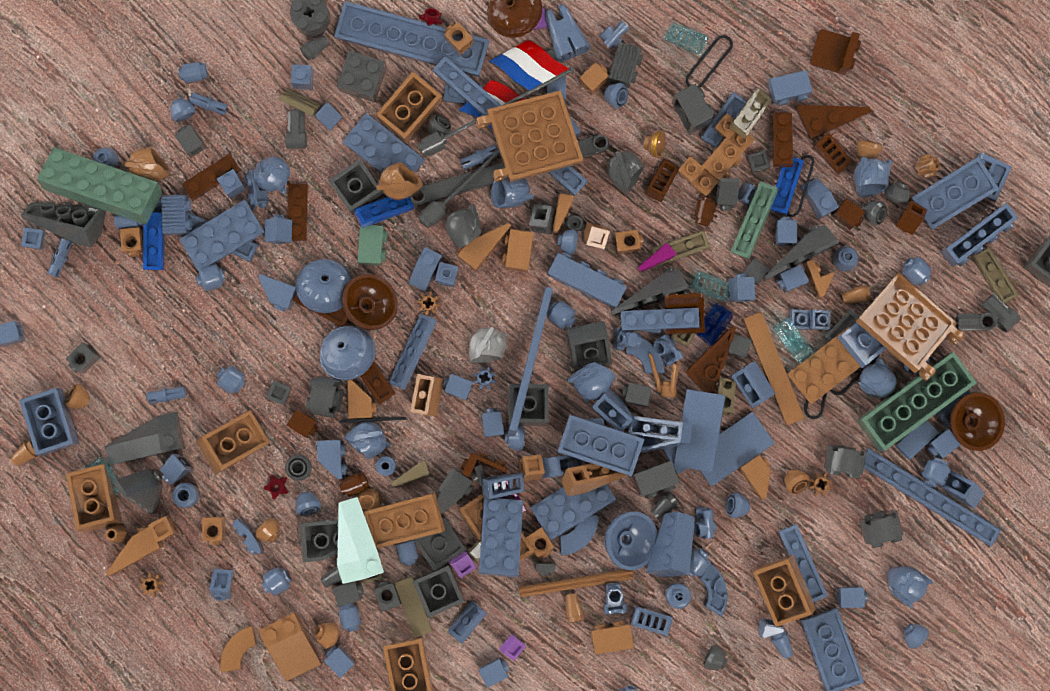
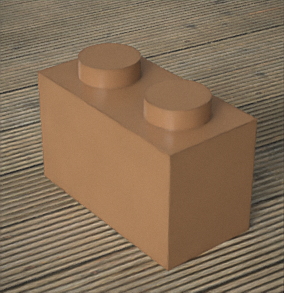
(519, 250)
(426, 395)
(612, 637)

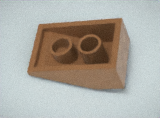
(232, 442)
(92, 499)
(290, 646)

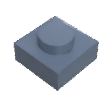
(33, 238)

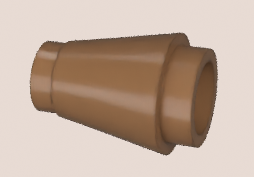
(856, 295)
(23, 454)
(120, 533)
(574, 610)

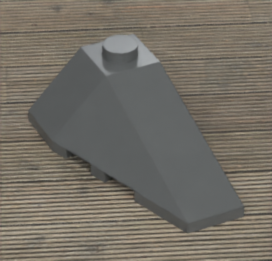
(153, 438)
(453, 489)

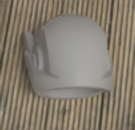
(487, 345)

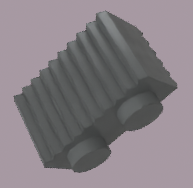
(624, 64)

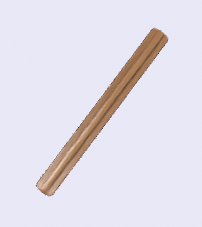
(574, 583)

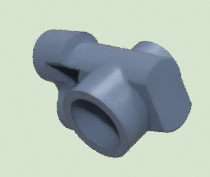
(612, 36)
(626, 339)
(666, 347)
(705, 526)
(615, 602)

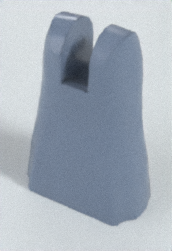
(566, 35)

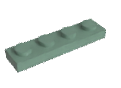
(754, 220)

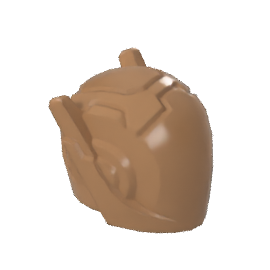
(148, 164)
(399, 182)

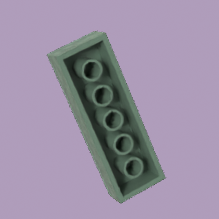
(99, 185)
(916, 402)

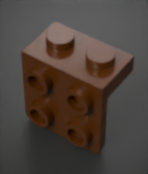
(835, 51)
(681, 301)
(468, 465)

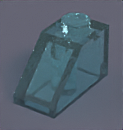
(793, 340)

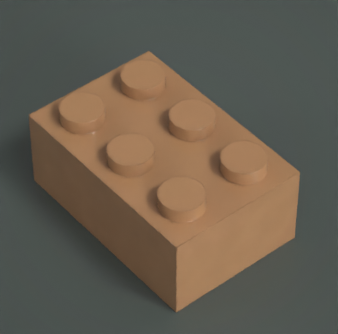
(409, 107)
(784, 590)
(408, 665)

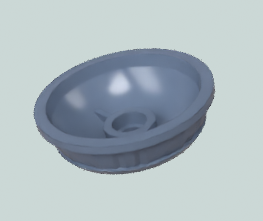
(319, 294)
(350, 360)
(638, 543)

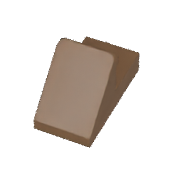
(818, 283)

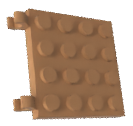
(533, 136)
(908, 324)

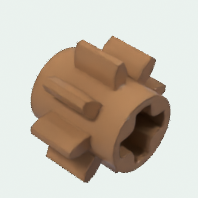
(928, 166)
(425, 299)
(824, 487)
(146, 585)

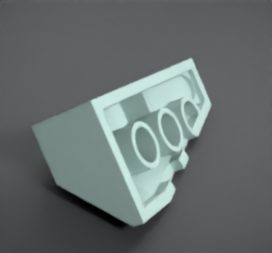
(356, 548)

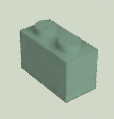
(372, 245)

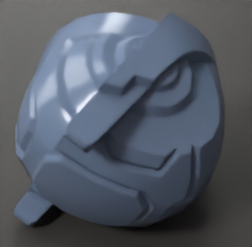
(272, 174)
(871, 176)
(510, 194)
(877, 380)
(592, 381)
(367, 439)
(907, 584)

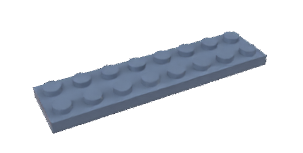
(406, 38)

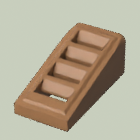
(563, 206)

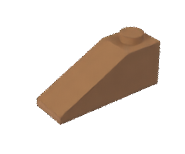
(480, 248)
(587, 478)
(136, 549)

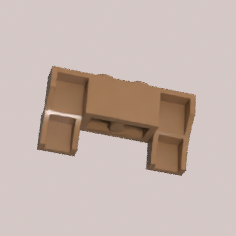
(717, 166)

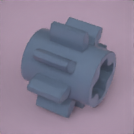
(482, 373)

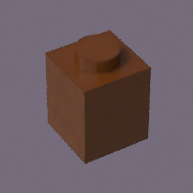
(849, 214)
(911, 217)
(303, 424)

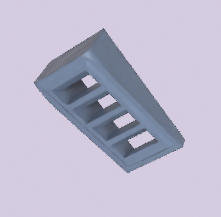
(490, 485)
(635, 618)

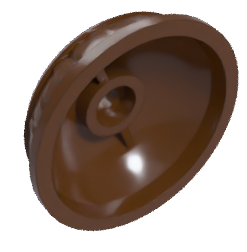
(514, 19)
(378, 298)
(986, 421)

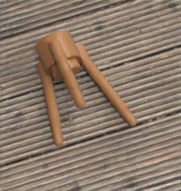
(668, 388)

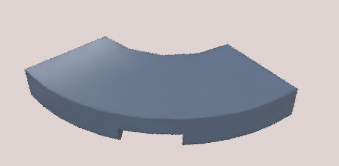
(642, 353)
(579, 536)
(716, 590)

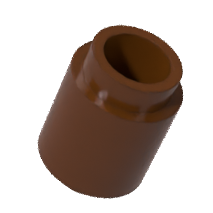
(705, 211)
(354, 484)

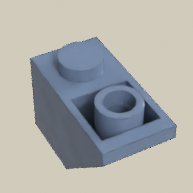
(330, 455)

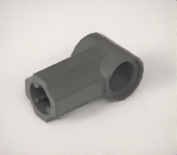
(296, 135)
(1005, 315)
(974, 322)

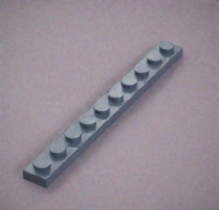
(482, 101)

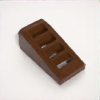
(828, 158)
(657, 191)

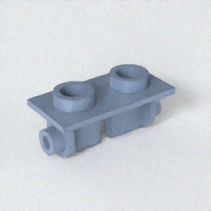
(255, 196)

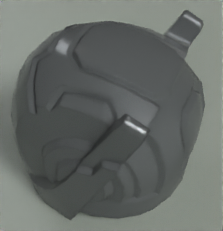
(624, 170)
(463, 226)

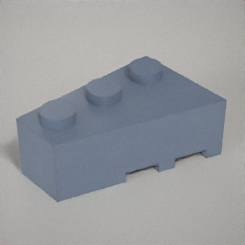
(660, 433)
(673, 546)

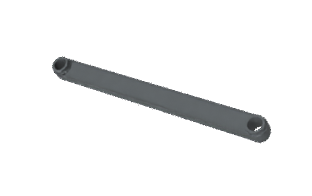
(444, 188)

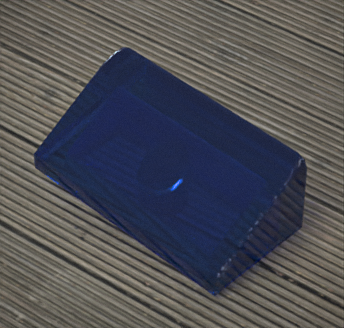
(715, 323)

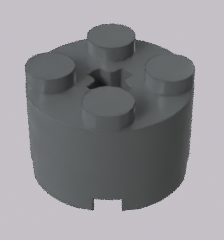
(314, 25)
(325, 396)
(844, 460)
(881, 528)

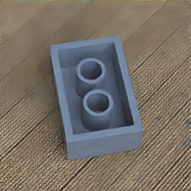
(49, 422)

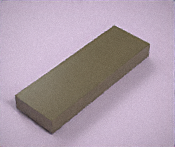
(750, 113)
(686, 246)
(995, 275)
(413, 607)

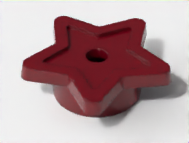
(431, 16)
(281, 486)

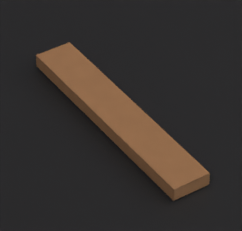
(773, 368)

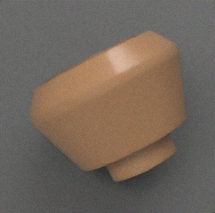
(868, 149)
(77, 397)
(796, 481)
(268, 531)
(327, 634)

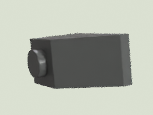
(727, 193)

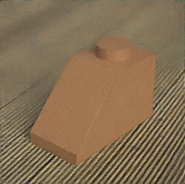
(360, 403)
(757, 475)

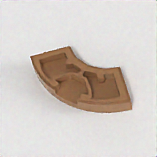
(236, 648)

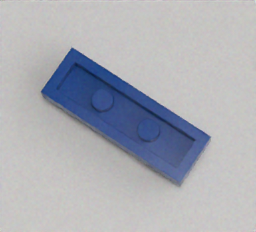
(786, 184)
(382, 210)
(153, 243)

